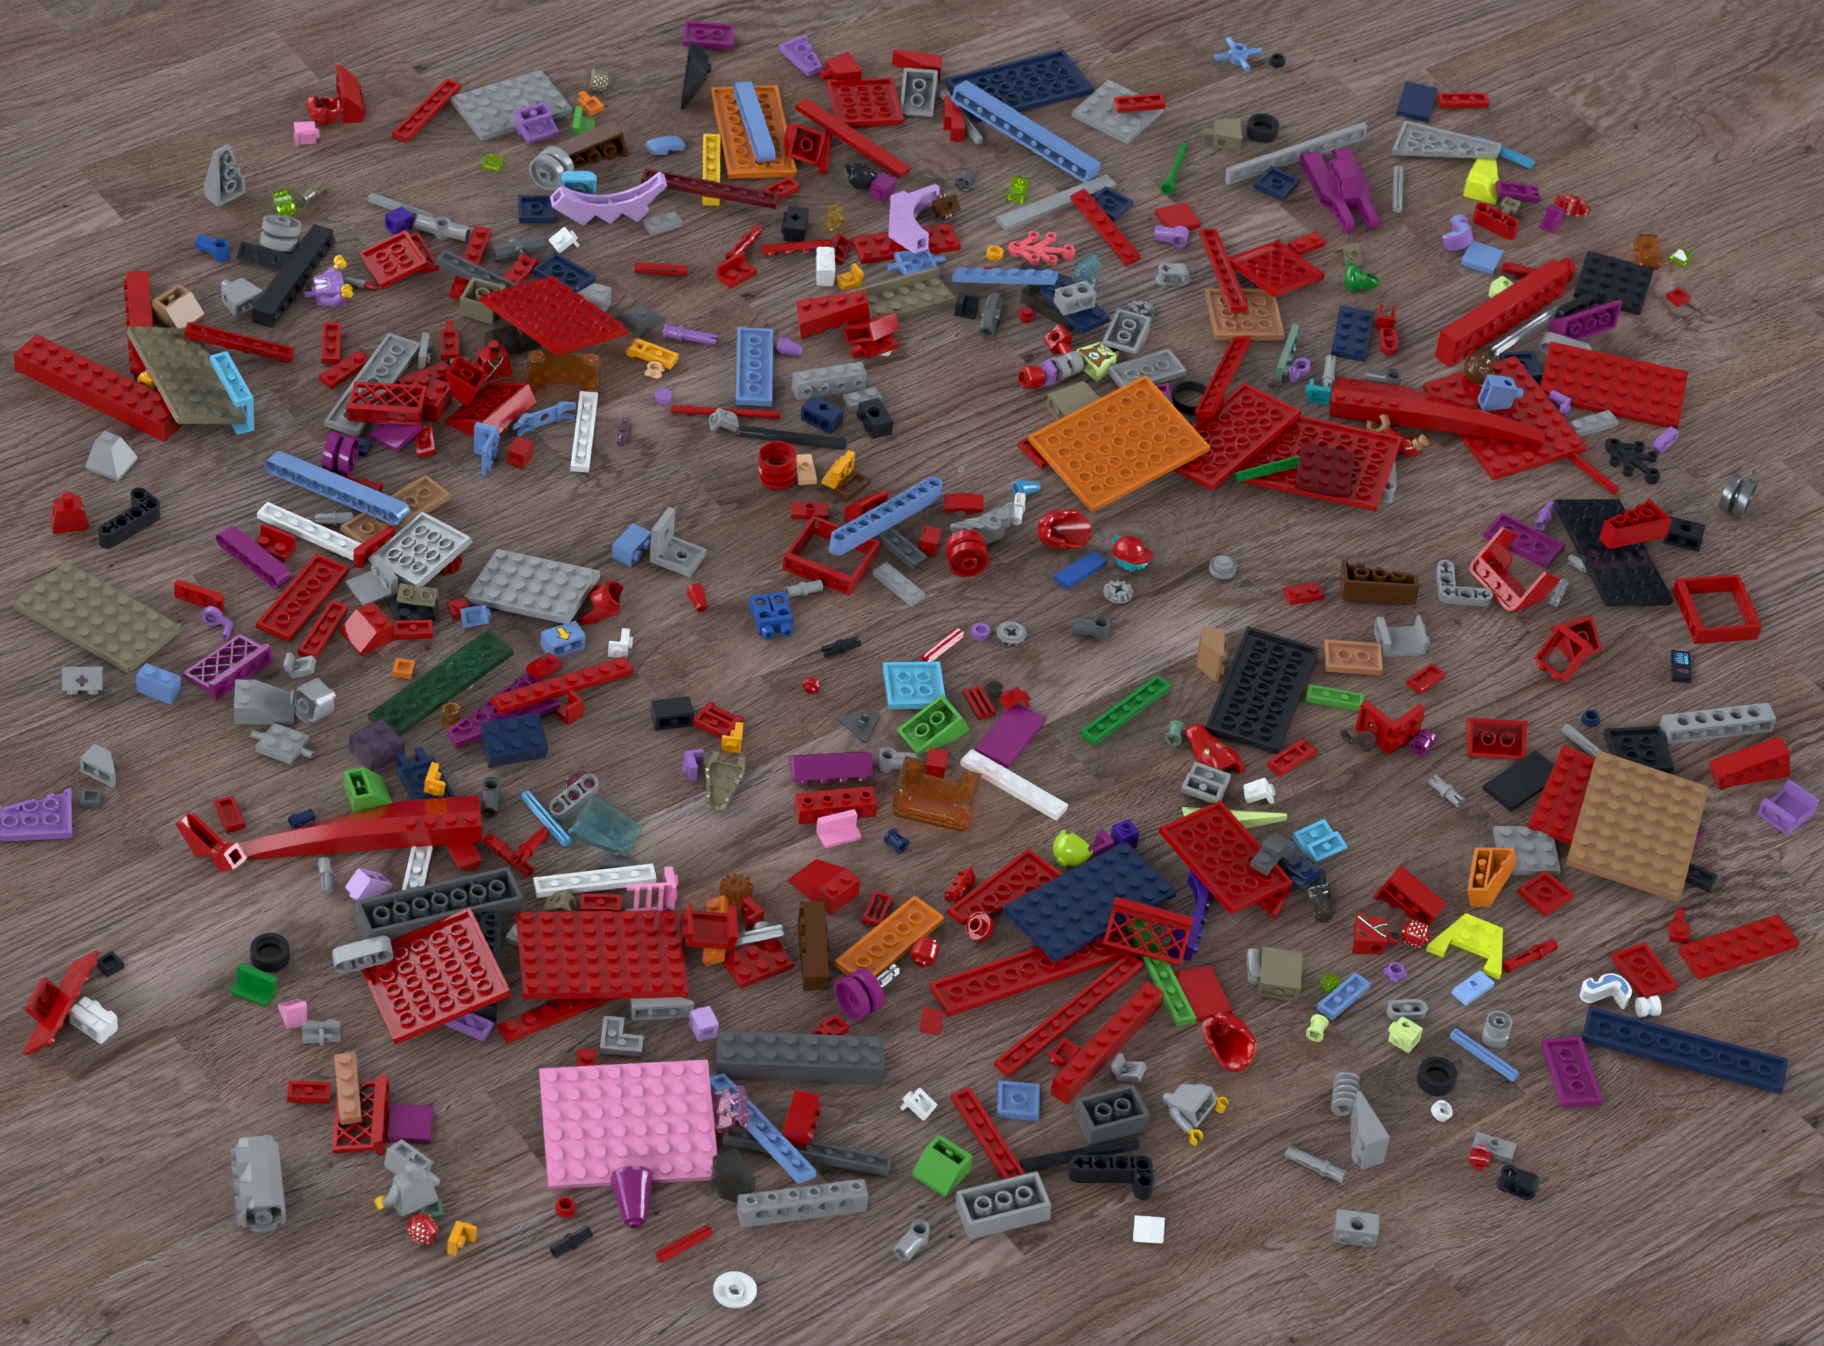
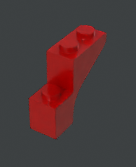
(206, 842)

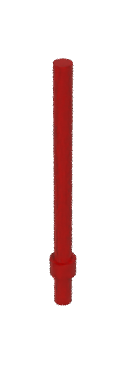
(690, 410)

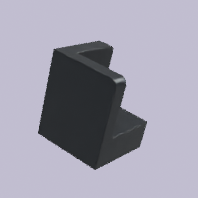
(967, 305)

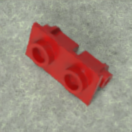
(961, 885)

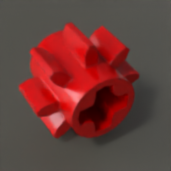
(1480, 1157)

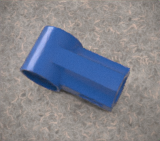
(217, 247)

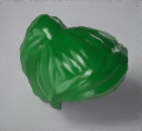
(1356, 279)

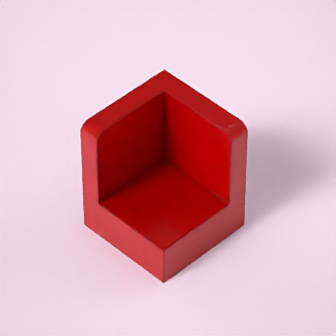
(572, 709)

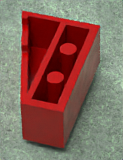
(1411, 896)

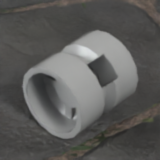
(1068, 365)
(1497, 1029)

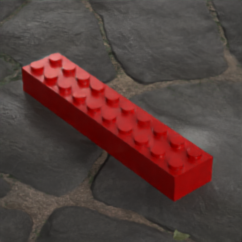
(1501, 313)
(96, 386)

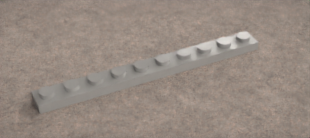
(1292, 154)

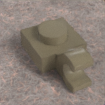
(1510, 206)

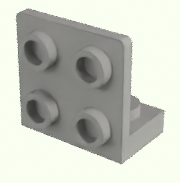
(375, 584)

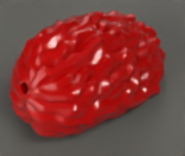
(1064, 529)
(1230, 1041)

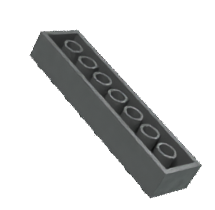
(417, 907)
(800, 1057)

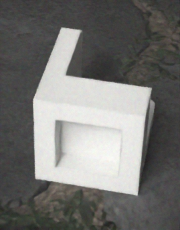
(1148, 1229)

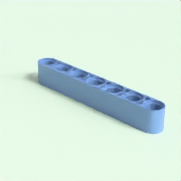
(754, 121)

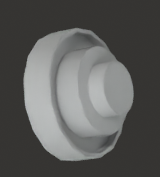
(1222, 567)

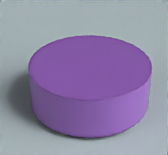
(662, 396)
(981, 632)

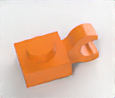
(590, 105)

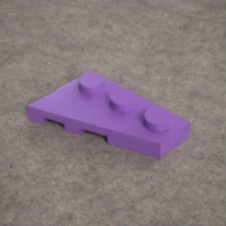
(802, 55)

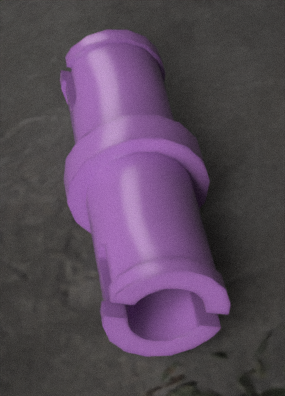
(1544, 516)

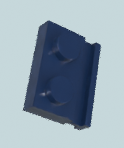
(1301, 871)

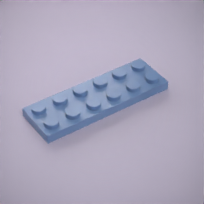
(754, 366)

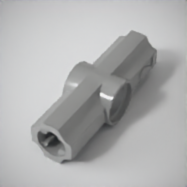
(442, 227)

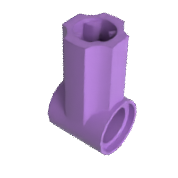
(1176, 236)

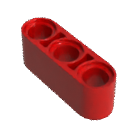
(1495, 221)

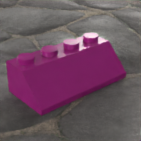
(1587, 321)
(831, 766)

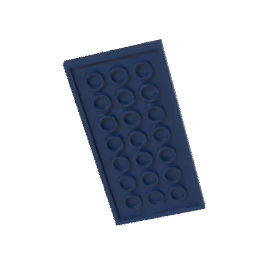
(1029, 81)
(1079, 903)

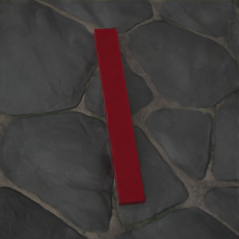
(716, 189)

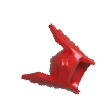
(605, 602)

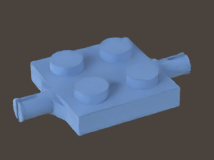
(910, 263)

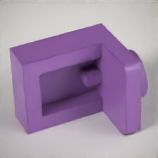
(1561, 402)
(691, 760)

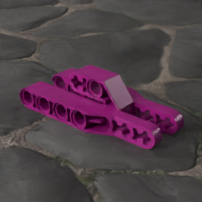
(1352, 186)

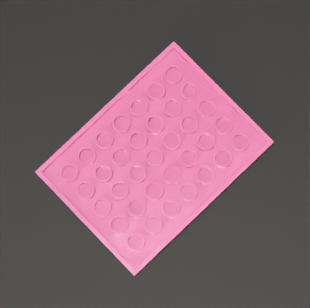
(627, 1117)

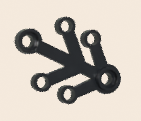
(1615, 446)

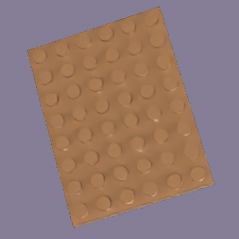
(1637, 826)

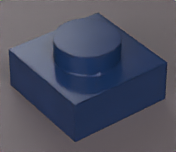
(364, 446)

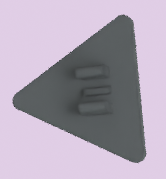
(860, 724)

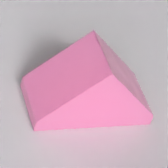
(293, 1012)

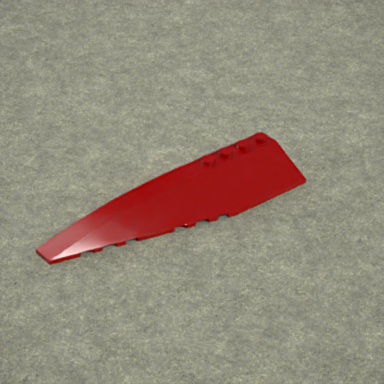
(1422, 410)

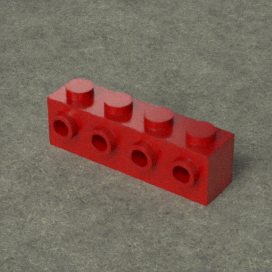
(818, 804)

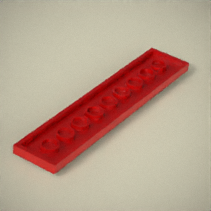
(1016, 975)

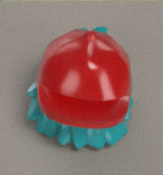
(1130, 553)

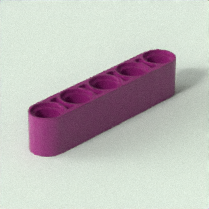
(253, 557)

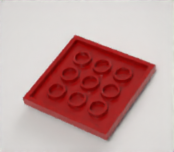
(865, 101)
(1276, 268)

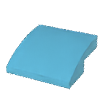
(1319, 841)

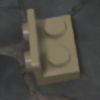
(417, 596)

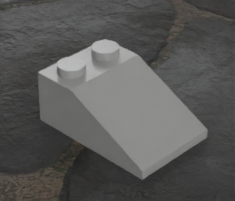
(919, 92)
(1127, 331)
(262, 704)
(1368, 1135)

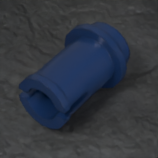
(296, 820)

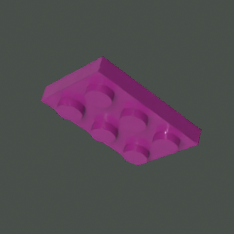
(709, 34)

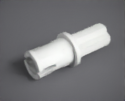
(1019, 503)

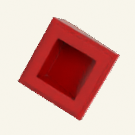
(931, 1021)

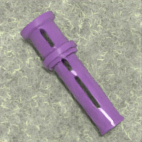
(681, 333)

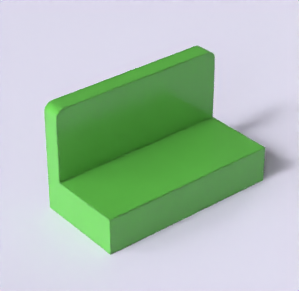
(581, 124)

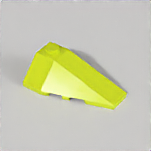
(1482, 180)

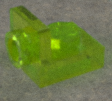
(1017, 189)

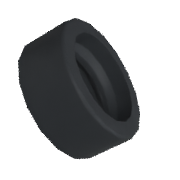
(1265, 120)
(269, 964)
(1438, 1064)

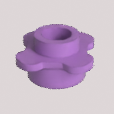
(1395, 971)

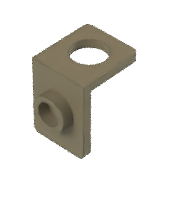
(1351, 253)
(561, 900)

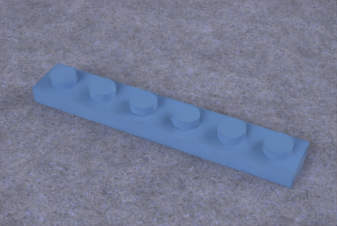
(1010, 276)

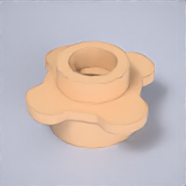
(654, 370)

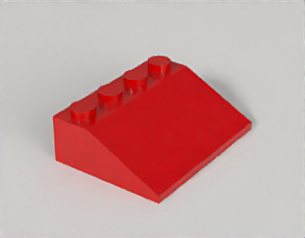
(493, 405)

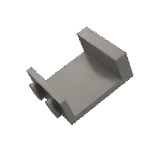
(1402, 640)

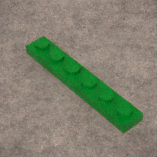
(1125, 710)

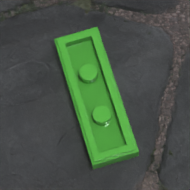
(1334, 697)

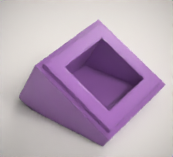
(1050, 371)

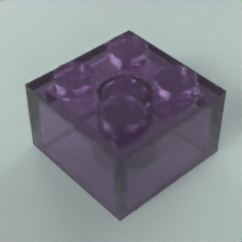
(376, 746)

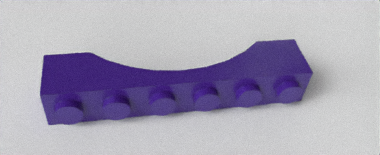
(1202, 903)

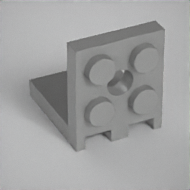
(667, 549)

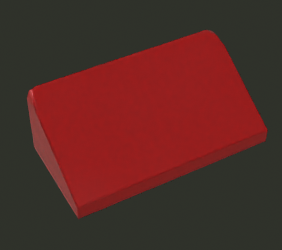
(841, 246)
(464, 855)

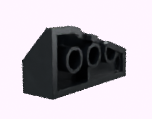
(695, 73)

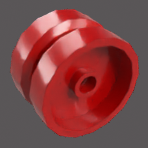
(967, 553)

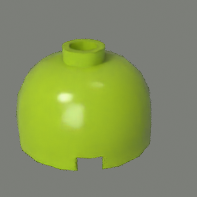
(1071, 850)

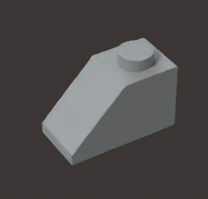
(99, 765)

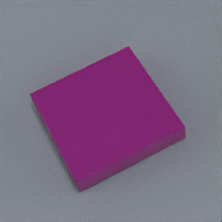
(394, 435)
(410, 1123)

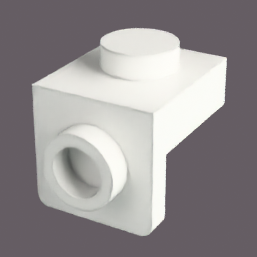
(563, 239)
(620, 649)
(1259, 790)

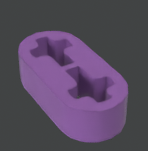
(1666, 439)

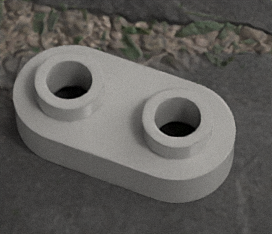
(1406, 1008)

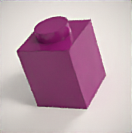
(883, 187)

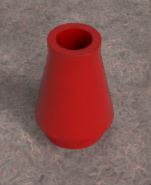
(696, 594)

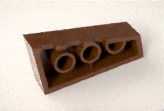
(596, 145)
(1377, 584)
(813, 946)

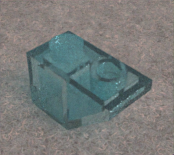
(1086, 269)

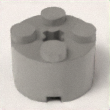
(313, 701)

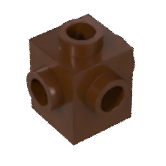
(945, 205)

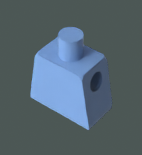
(1498, 393)

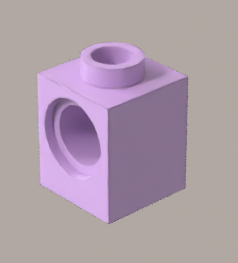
(704, 1023)

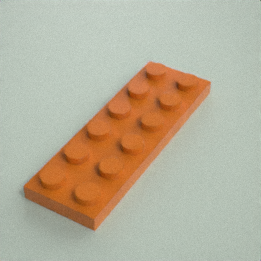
(891, 938)

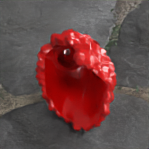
(324, 110)

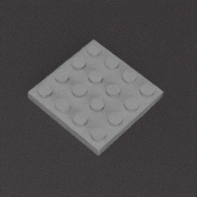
(1101, 114)
(422, 549)

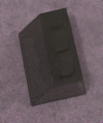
(512, 339)

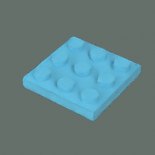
(912, 684)

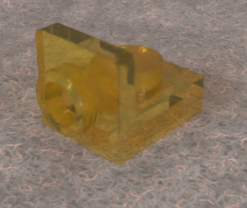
(835, 216)

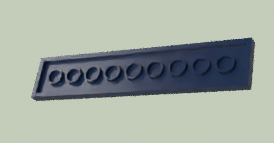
(1685, 1050)

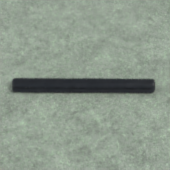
(792, 437)
(1065, 1156)

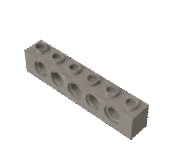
(1717, 723)
(802, 1203)

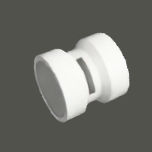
(1648, 1006)

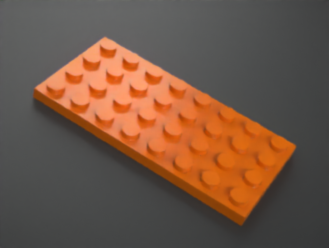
(735, 143)

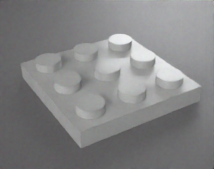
(1533, 849)

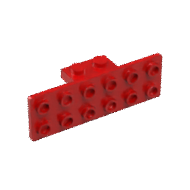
(52, 1003)

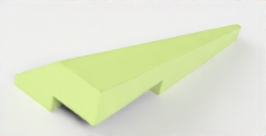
(1249, 818)

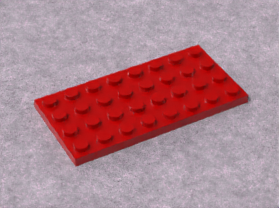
(1616, 384)
(1236, 433)

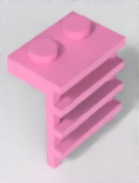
(666, 895)

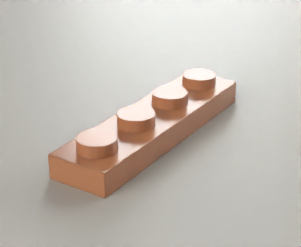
(348, 1088)

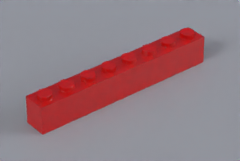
(139, 312)
(1106, 1043)

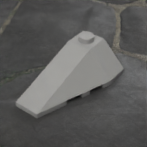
(223, 177)

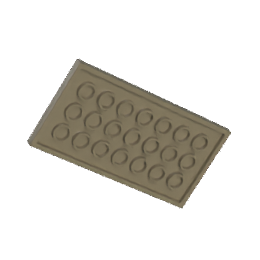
(184, 376)
(97, 617)

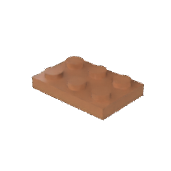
(1353, 657)

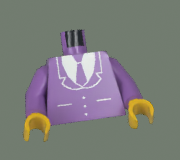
(330, 287)

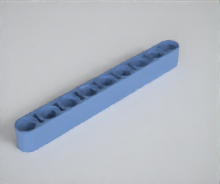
(336, 487)
(885, 516)

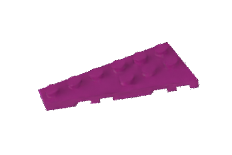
(468, 728)

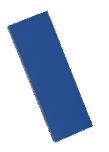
(1080, 569)

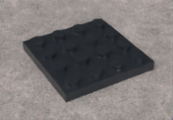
(1614, 280)

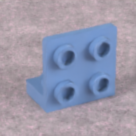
(485, 444)

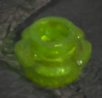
(1329, 982)

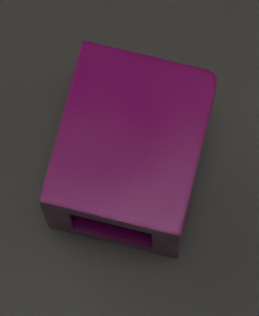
(1553, 219)
(1102, 843)

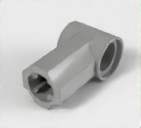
(890, 759)
(912, 1240)

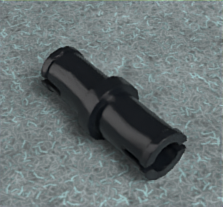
(841, 646)
(571, 1241)

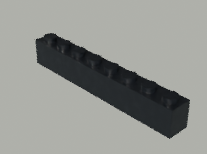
(293, 276)

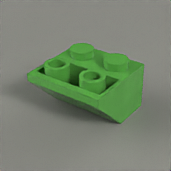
(365, 789)
(942, 1165)

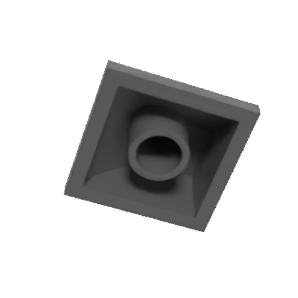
(640, 319)

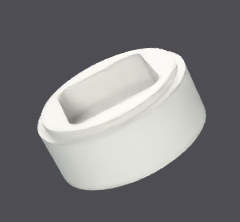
(1441, 1110)

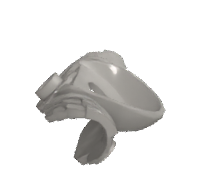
(990, 525)

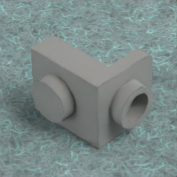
(724, 419)
(299, 667)
(1127, 1070)

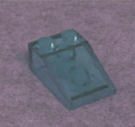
(604, 826)

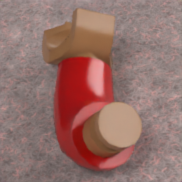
(1409, 446)

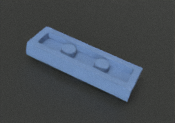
(1343, 996)

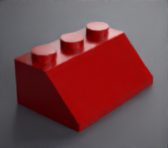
(350, 95)
(1496, 738)

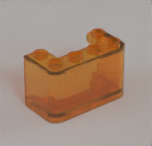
(935, 799)

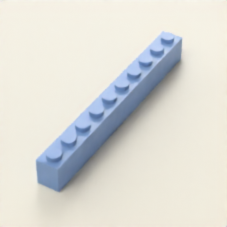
(1025, 131)

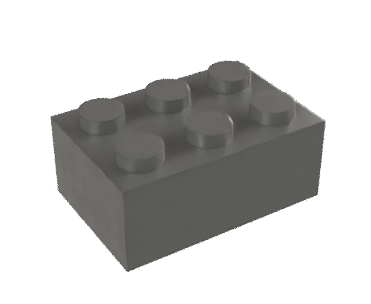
(1111, 1115)

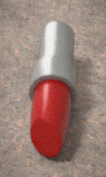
(361, 283)

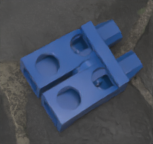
(771, 616)

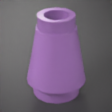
(788, 347)

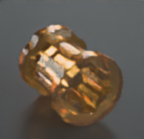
(450, 713)

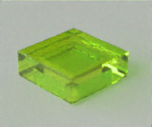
(492, 162)

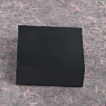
(110, 964)

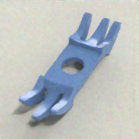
(556, 413)

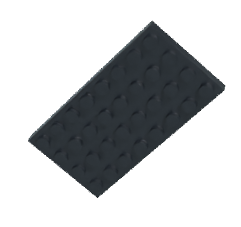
(1620, 574)
(1262, 690)

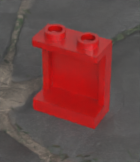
(710, 928)

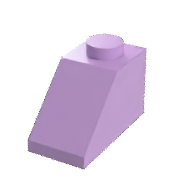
(367, 884)

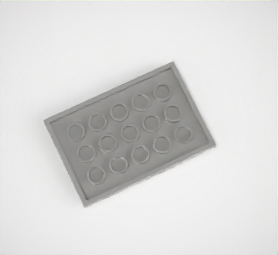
(492, 107)
(532, 586)

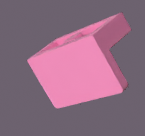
(838, 828)

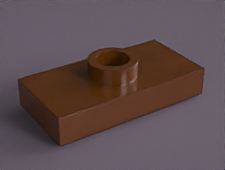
(851, 486)

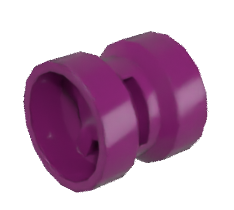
(1424, 740)

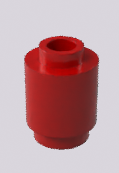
(1568, 263)

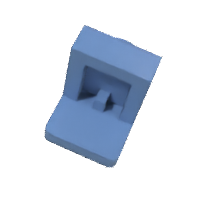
(475, 616)

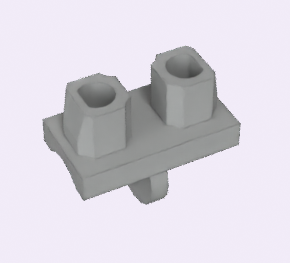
(320, 1032)

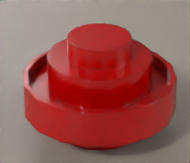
(979, 926)

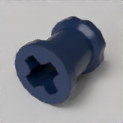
(896, 840)

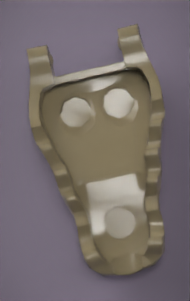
(722, 781)

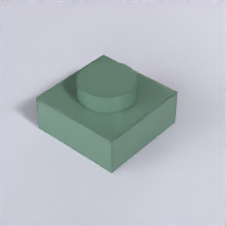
(435, 1210)

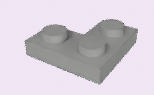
(617, 1043)

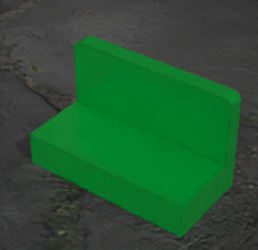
(254, 985)

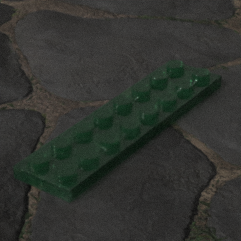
(442, 682)

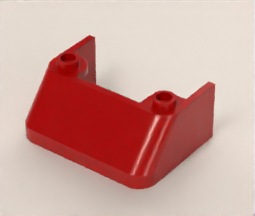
(1490, 570)

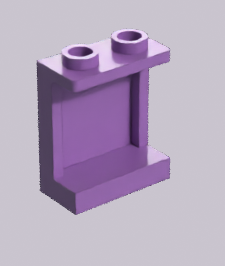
(1788, 808)

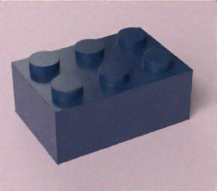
(513, 740)

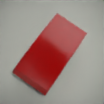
(968, 502)

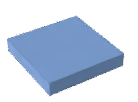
(1482, 257)
(1018, 1100)

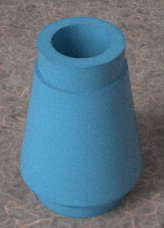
(1026, 487)

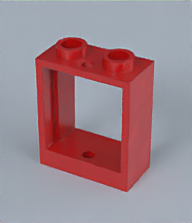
(1552, 642)

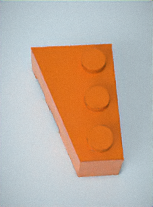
(1489, 873)

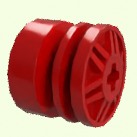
(777, 465)

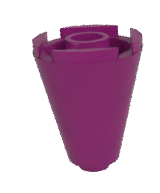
(632, 1194)

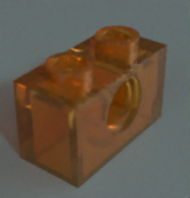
(1647, 250)

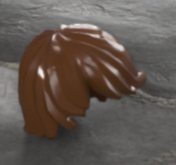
(1477, 368)

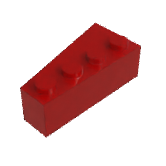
(831, 311)

